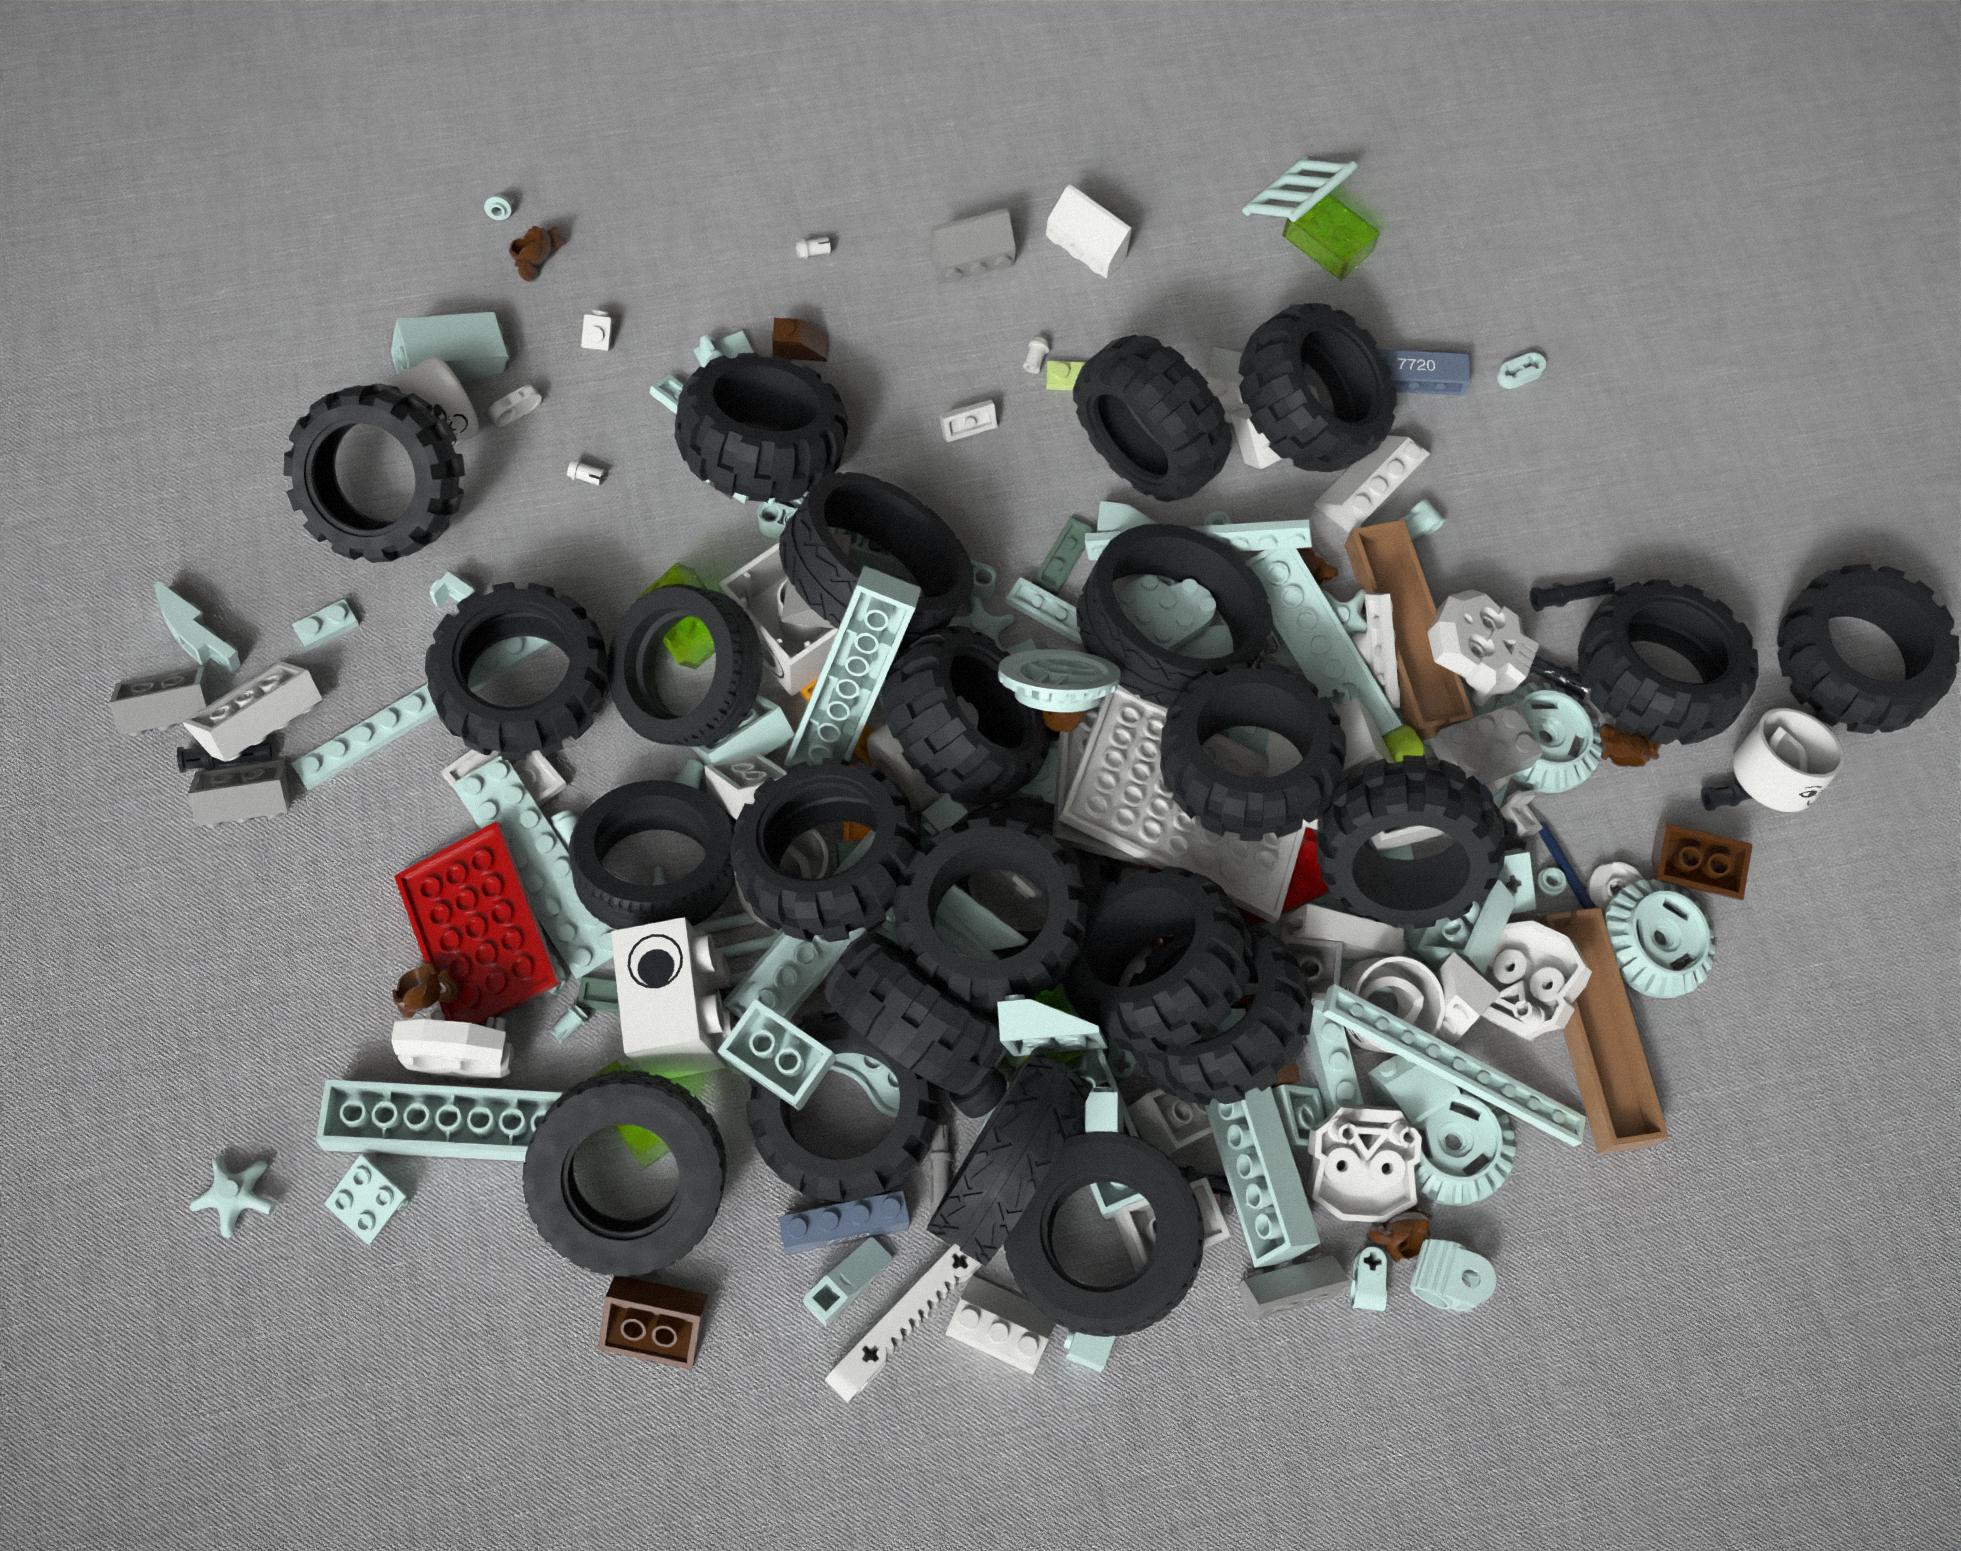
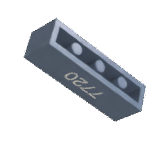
(1428, 371)
(844, 1222)

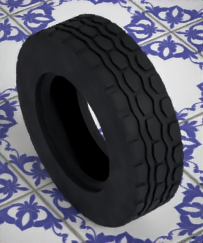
(608, 1242)
(1162, 1280)

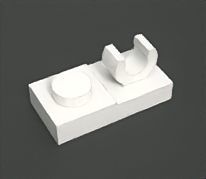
(968, 420)

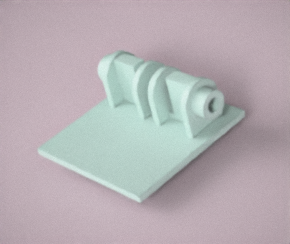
(728, 346)
(366, 1199)

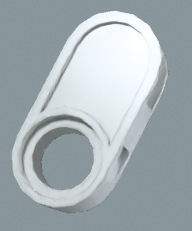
(514, 405)

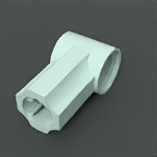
(1423, 520)

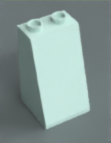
(466, 342)

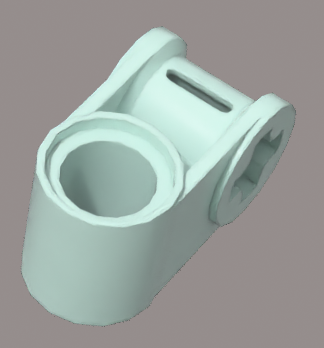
(1368, 1285)

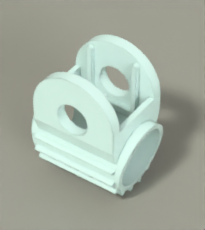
(1440, 1274)

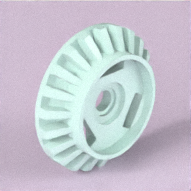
(1059, 679)
(1555, 769)
(1646, 963)
(1442, 1175)

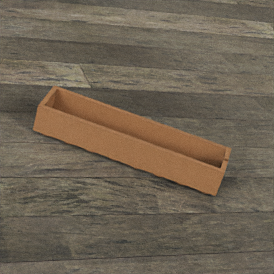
(1388, 563)
(1607, 1045)

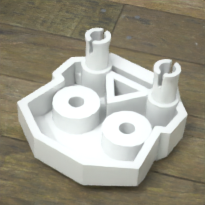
(1481, 644)
(1539, 958)
(453, 1048)
(1361, 1187)

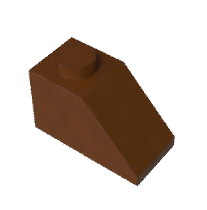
(798, 340)

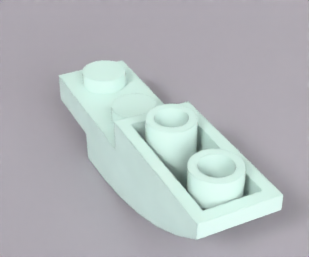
(190, 631)

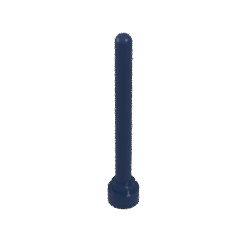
(1564, 865)

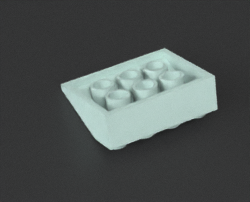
(1036, 1026)

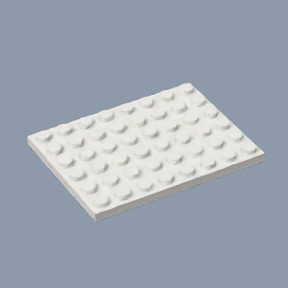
(1124, 803)

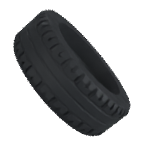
(634, 659)
(643, 808)

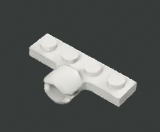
(1378, 645)

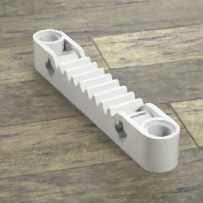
(853, 1373)

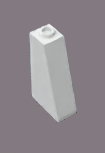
(1360, 936)

